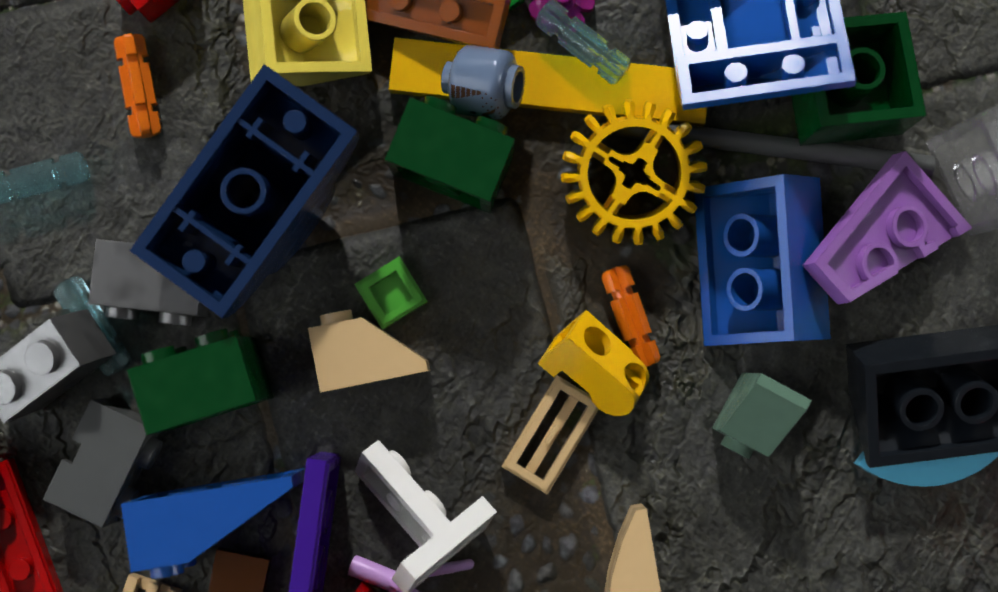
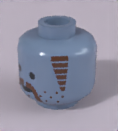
(483, 82)

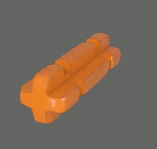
(137, 85)
(630, 314)

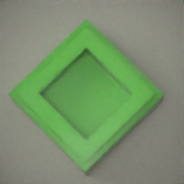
(391, 293)

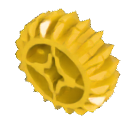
(646, 150)

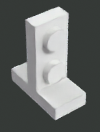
(419, 514)

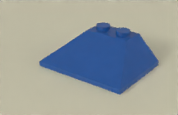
(757, 49)

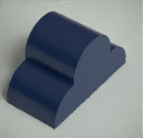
(249, 195)

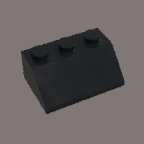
(925, 395)

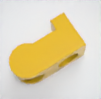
(598, 364)

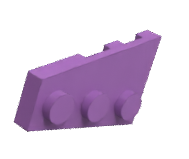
(884, 229)

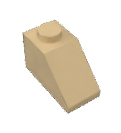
(358, 353)

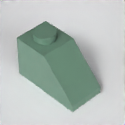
(758, 415)

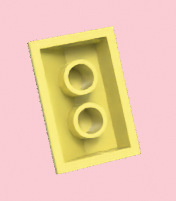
(308, 39)

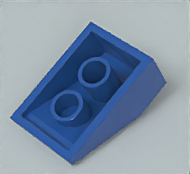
(178, 525)

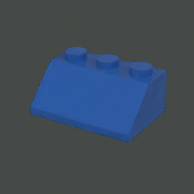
(752, 258)

